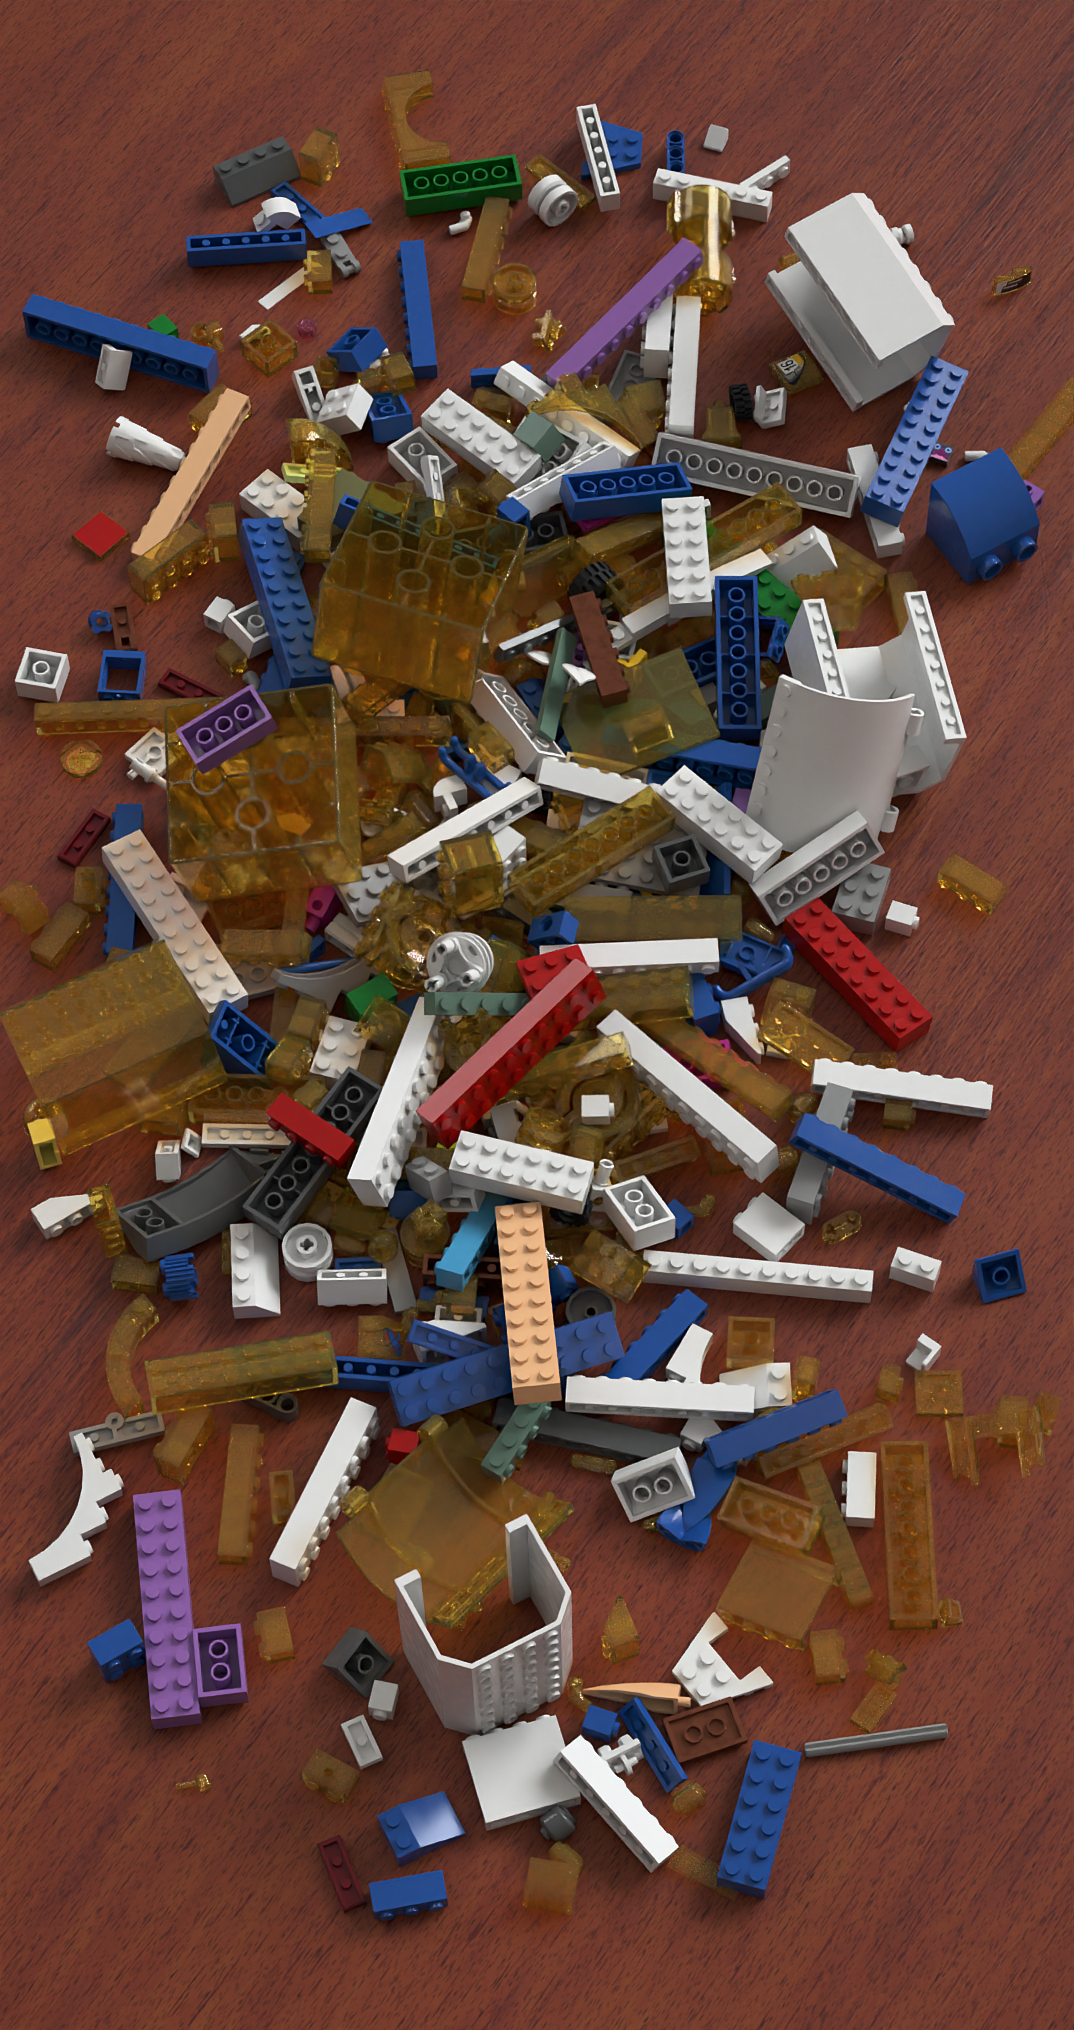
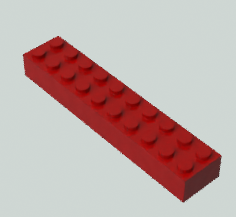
(511, 1053)

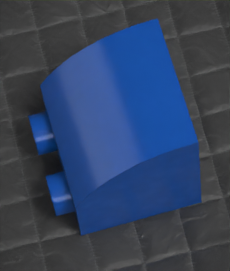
(983, 517)

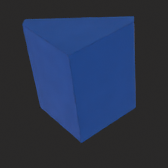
(999, 1275)

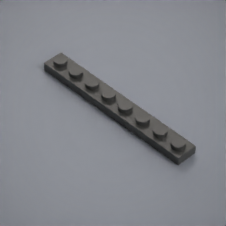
(542, 635)

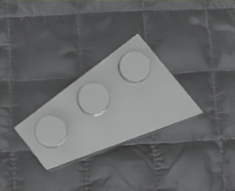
(504, 1122)

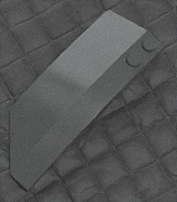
(195, 1206)

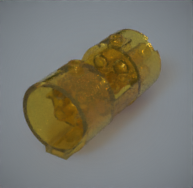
(705, 219)

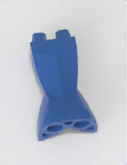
(691, 1522)

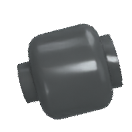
(557, 1823)

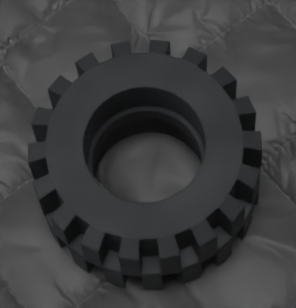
(592, 579)

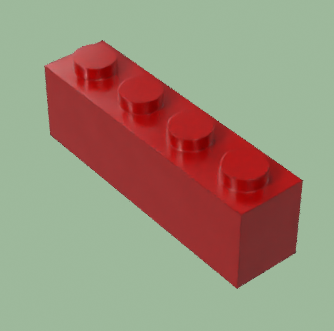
(310, 1130)

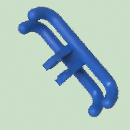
(473, 770)
(759, 980)

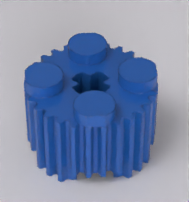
(180, 1277)

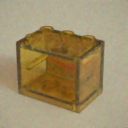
(470, 874)

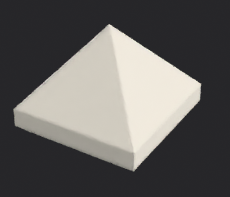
(191, 1142)

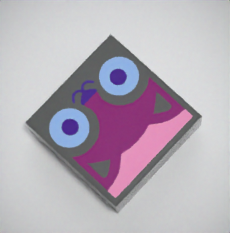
(942, 454)

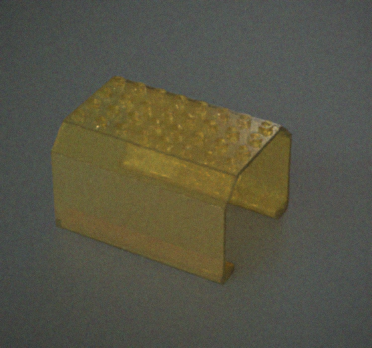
(114, 1046)

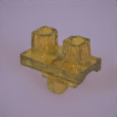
(550, 330)
(884, 1668)

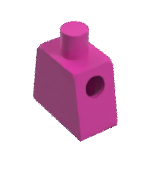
(322, 908)

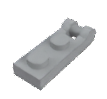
(341, 254)

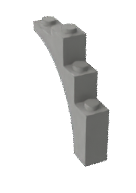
(329, 983)

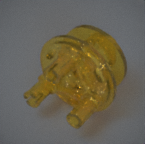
(467, 1036)

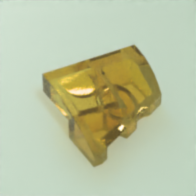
(563, 1251)

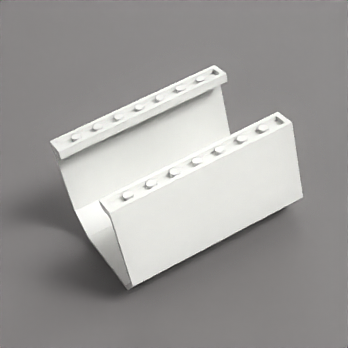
(859, 300)
(909, 661)
(514, 1678)

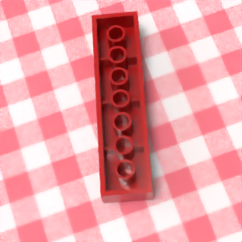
(857, 975)

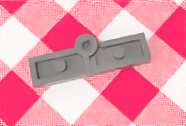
(119, 1431)

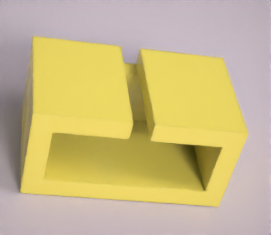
(44, 1143)

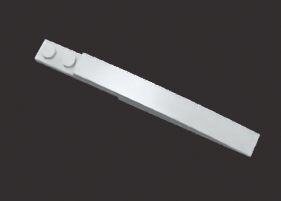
(657, 612)

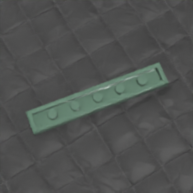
(555, 685)

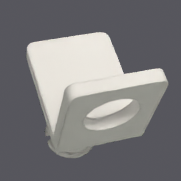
(600, 1181)

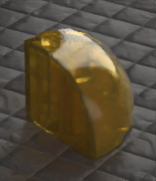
(308, 434)

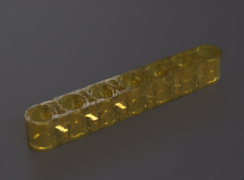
(835, 1535)

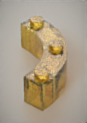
(127, 1332)

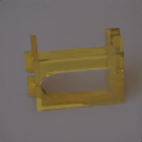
(107, 1220)

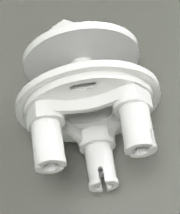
(459, 963)

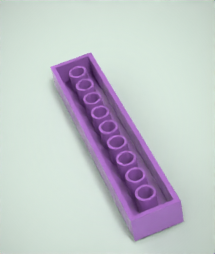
(166, 1609)

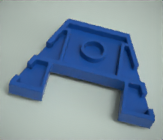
(623, 146)
(764, 952)

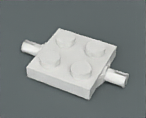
(149, 750)

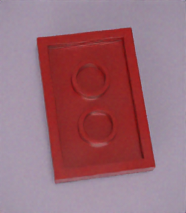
(543, 968)

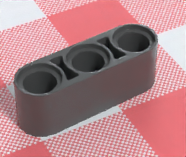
(275, 1406)

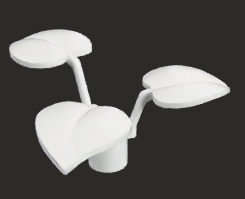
(580, 675)

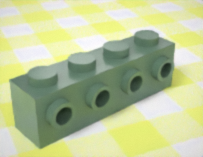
(514, 1440)

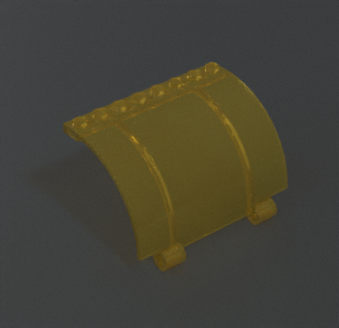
(442, 1520)

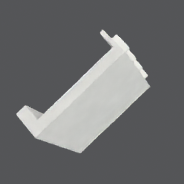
(517, 1771)

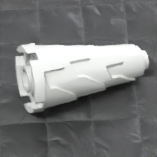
(137, 444)

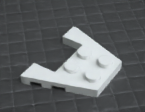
(707, 1675)

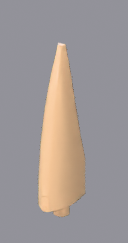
(655, 1696)

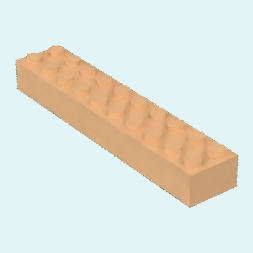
(527, 1303)

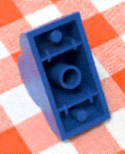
(239, 1041)

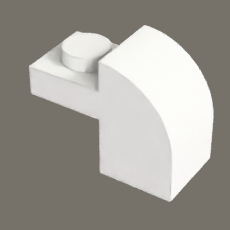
(276, 211)
(448, 795)

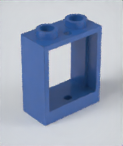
(778, 637)
(122, 660)

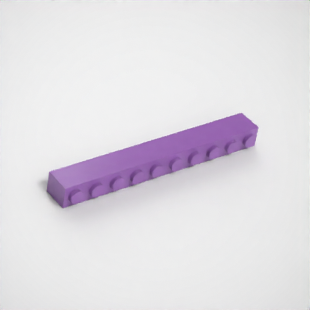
(629, 312)

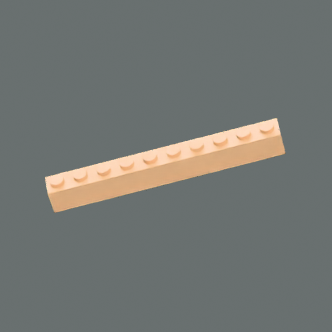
(194, 470)

